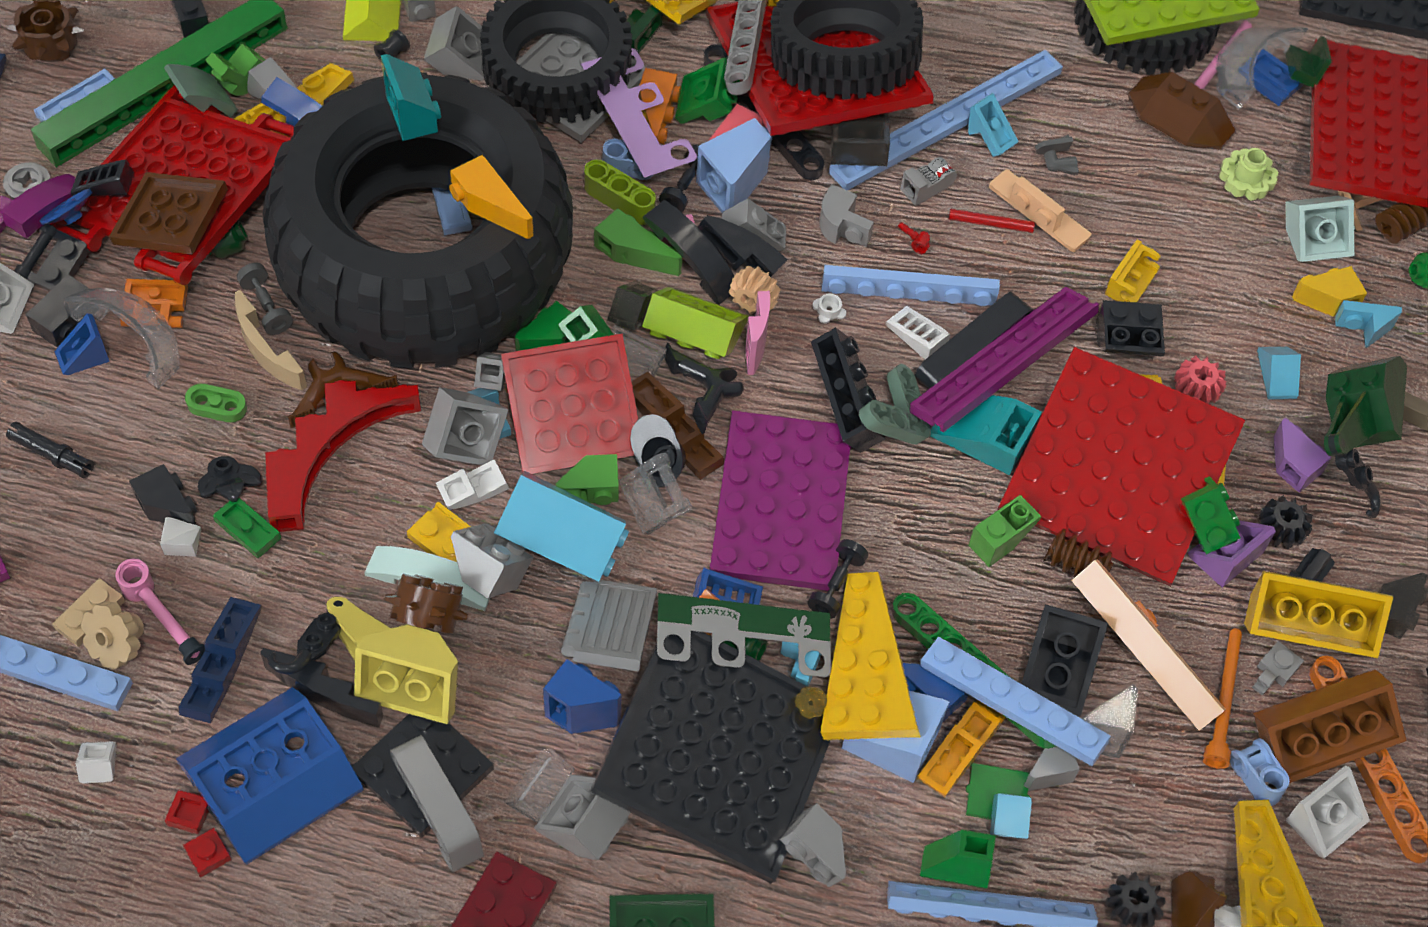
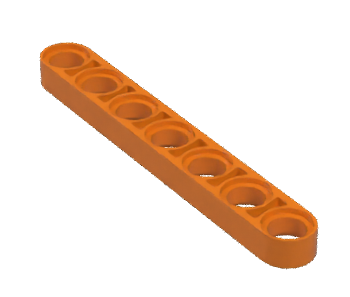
(1383, 770)

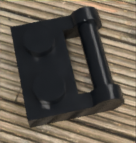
(62, 260)

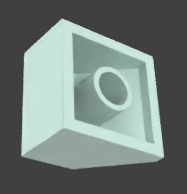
(1321, 227)

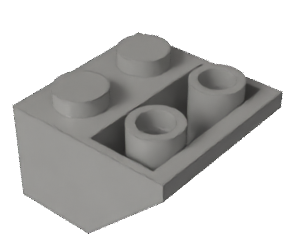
(488, 560)

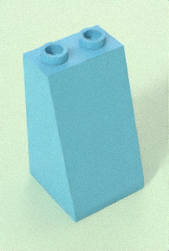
(561, 527)

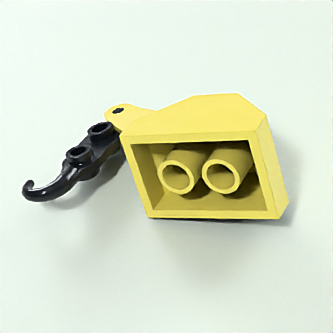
(394, 666)

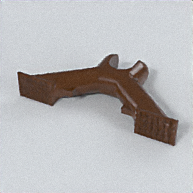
(316, 392)

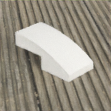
(472, 487)

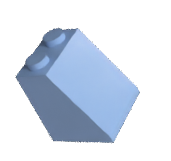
(734, 163)
(904, 755)

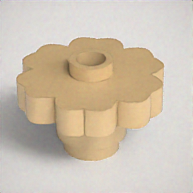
(111, 634)

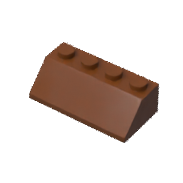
(1332, 725)

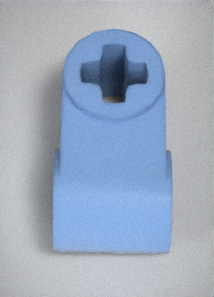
(618, 155)
(1258, 765)

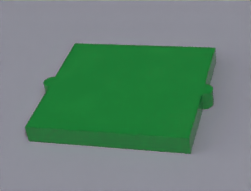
(991, 780)

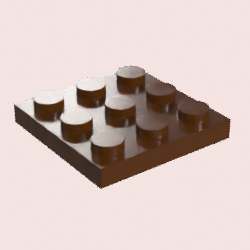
(168, 213)

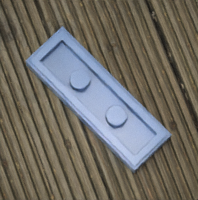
(73, 95)

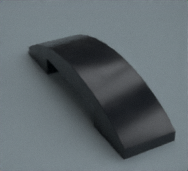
(694, 247)

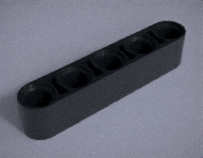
(973, 338)

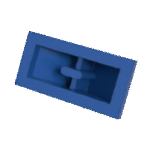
(82, 348)

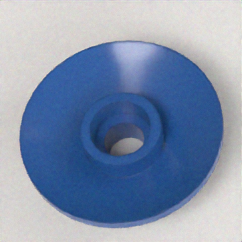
(68, 210)

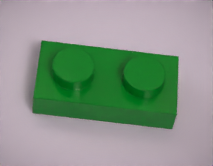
(247, 527)

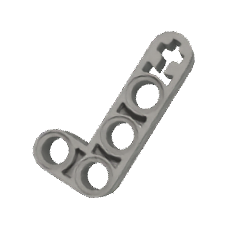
(438, 803)

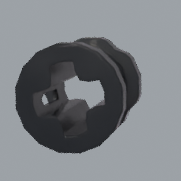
(392, 45)

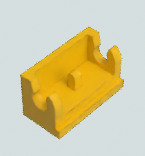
(1133, 274)

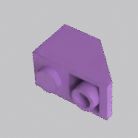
(1297, 456)

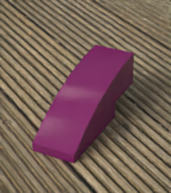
(27, 209)

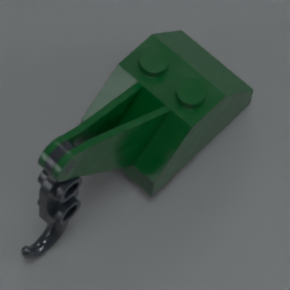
(1364, 410)

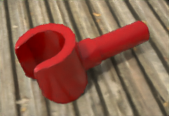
(920, 240)

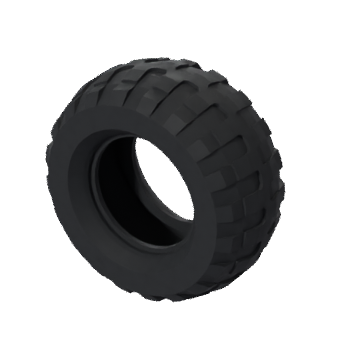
(426, 302)

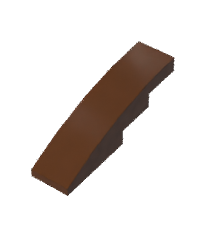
(655, 399)

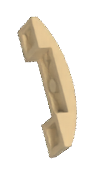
(282, 366)

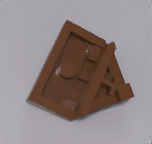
(1195, 900)

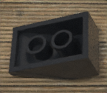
(1064, 657)

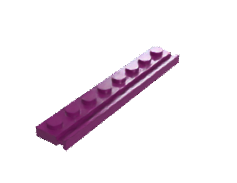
(1003, 359)

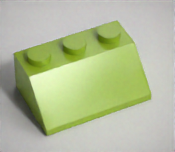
(694, 322)

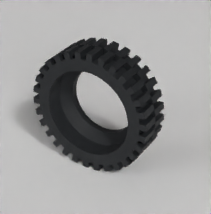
(520, 21)
(1149, 53)
(846, 69)

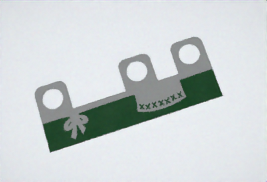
(739, 620)

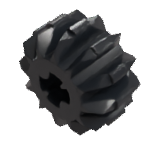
(1289, 521)
(1128, 889)

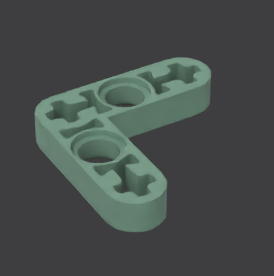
(897, 420)

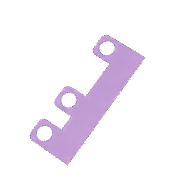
(625, 111)

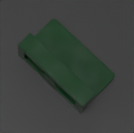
(644, 26)
(1309, 66)

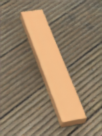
(1148, 645)

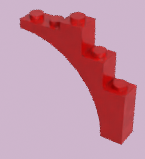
(319, 436)

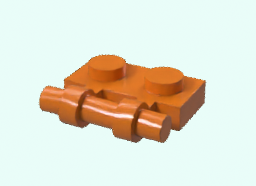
(162, 295)

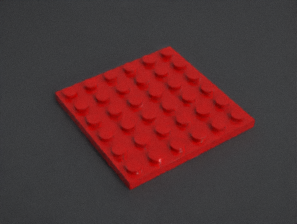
(1118, 460)

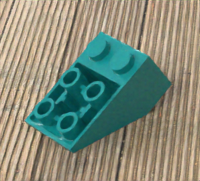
(993, 432)

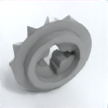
(19, 174)

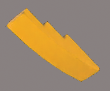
(961, 747)

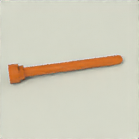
(1217, 752)

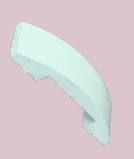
(391, 562)

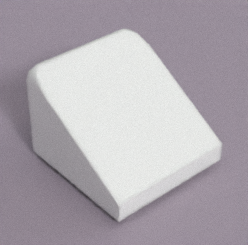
(96, 762)

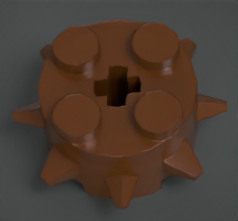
(45, 30)
(426, 603)

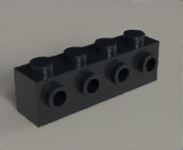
(846, 386)

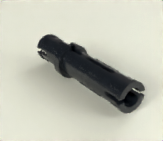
(60, 455)

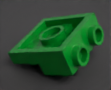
(705, 93)

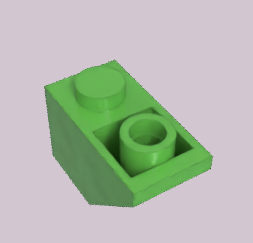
(593, 479)
(1003, 530)

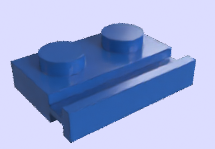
(1273, 78)

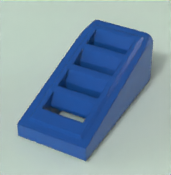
(718, 580)

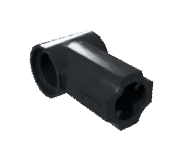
(1314, 565)

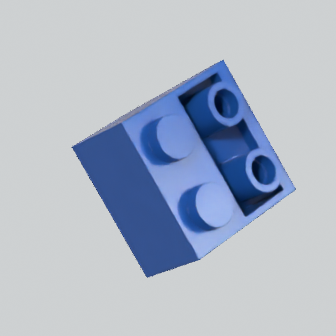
(580, 700)

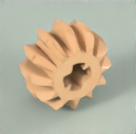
(748, 283)

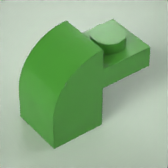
(234, 73)

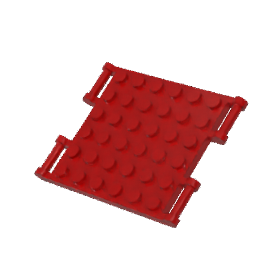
(195, 144)

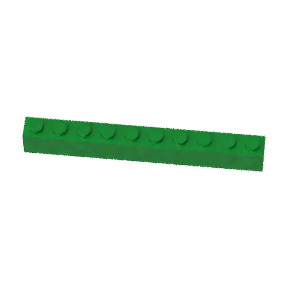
(142, 87)

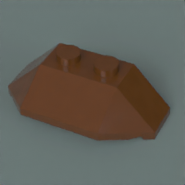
(1182, 111)

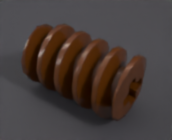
(1401, 221)
(1074, 555)

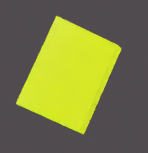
(370, 19)

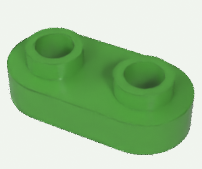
(217, 402)

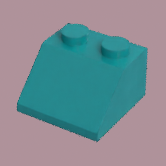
(409, 98)

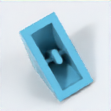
(1280, 371)

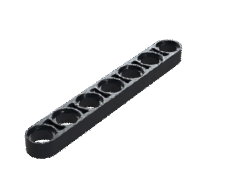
(781, 142)

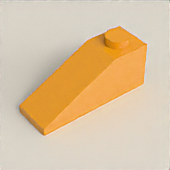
(489, 197)

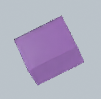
(1233, 558)

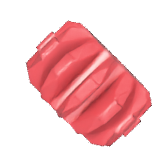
(1200, 379)

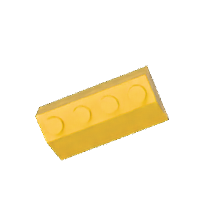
(1318, 614)

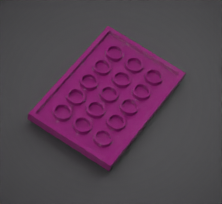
(781, 501)

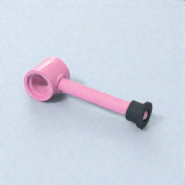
(144, 592)

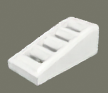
(918, 343)

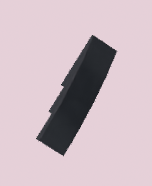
(326, 691)

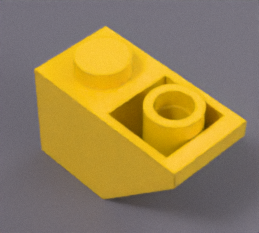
(1328, 290)

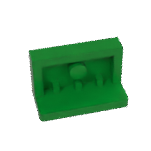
(1210, 516)

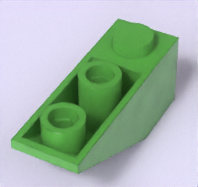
(631, 244)

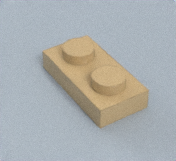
(70, 621)

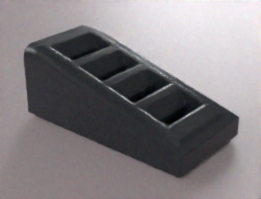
(110, 179)

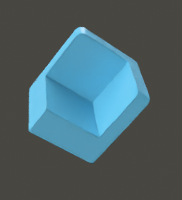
(1010, 816)

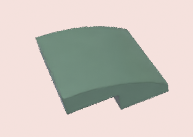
(200, 88)

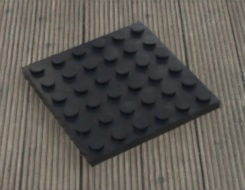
(715, 754)

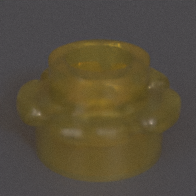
(818, 698)

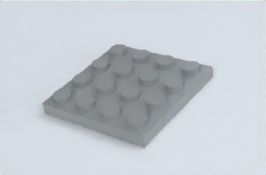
(562, 56)

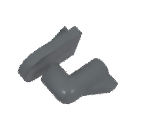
(1051, 147)

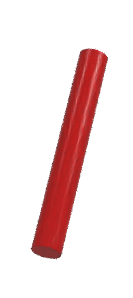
(991, 220)

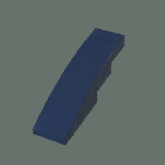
(220, 660)

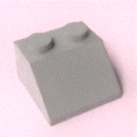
(456, 45)
(464, 427)
(581, 819)

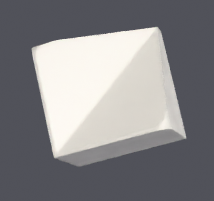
(180, 538)

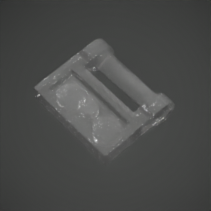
(646, 497)

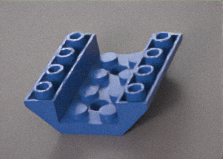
(281, 786)

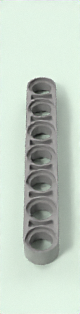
(748, 53)

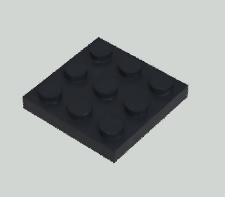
(455, 754)

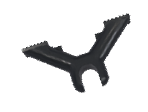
(716, 382)

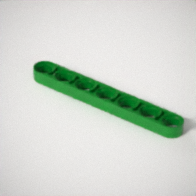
(924, 615)

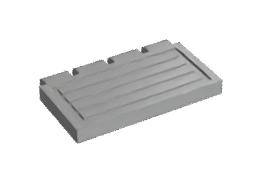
(610, 624)

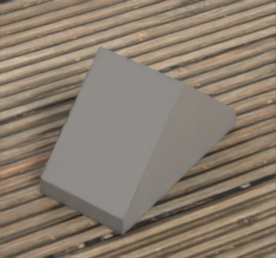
(263, 75)
(1052, 769)

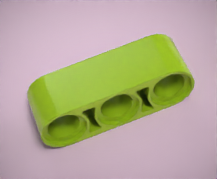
(618, 190)

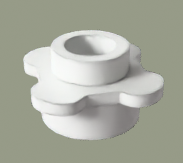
(829, 301)

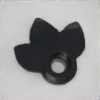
(228, 478)

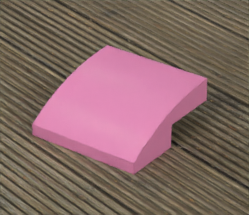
(757, 332)

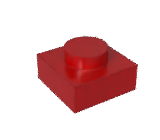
(187, 812)
(207, 852)

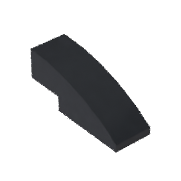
(741, 246)

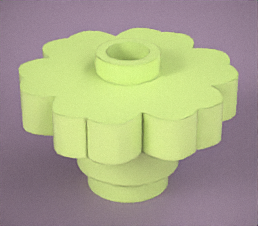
(1248, 173)

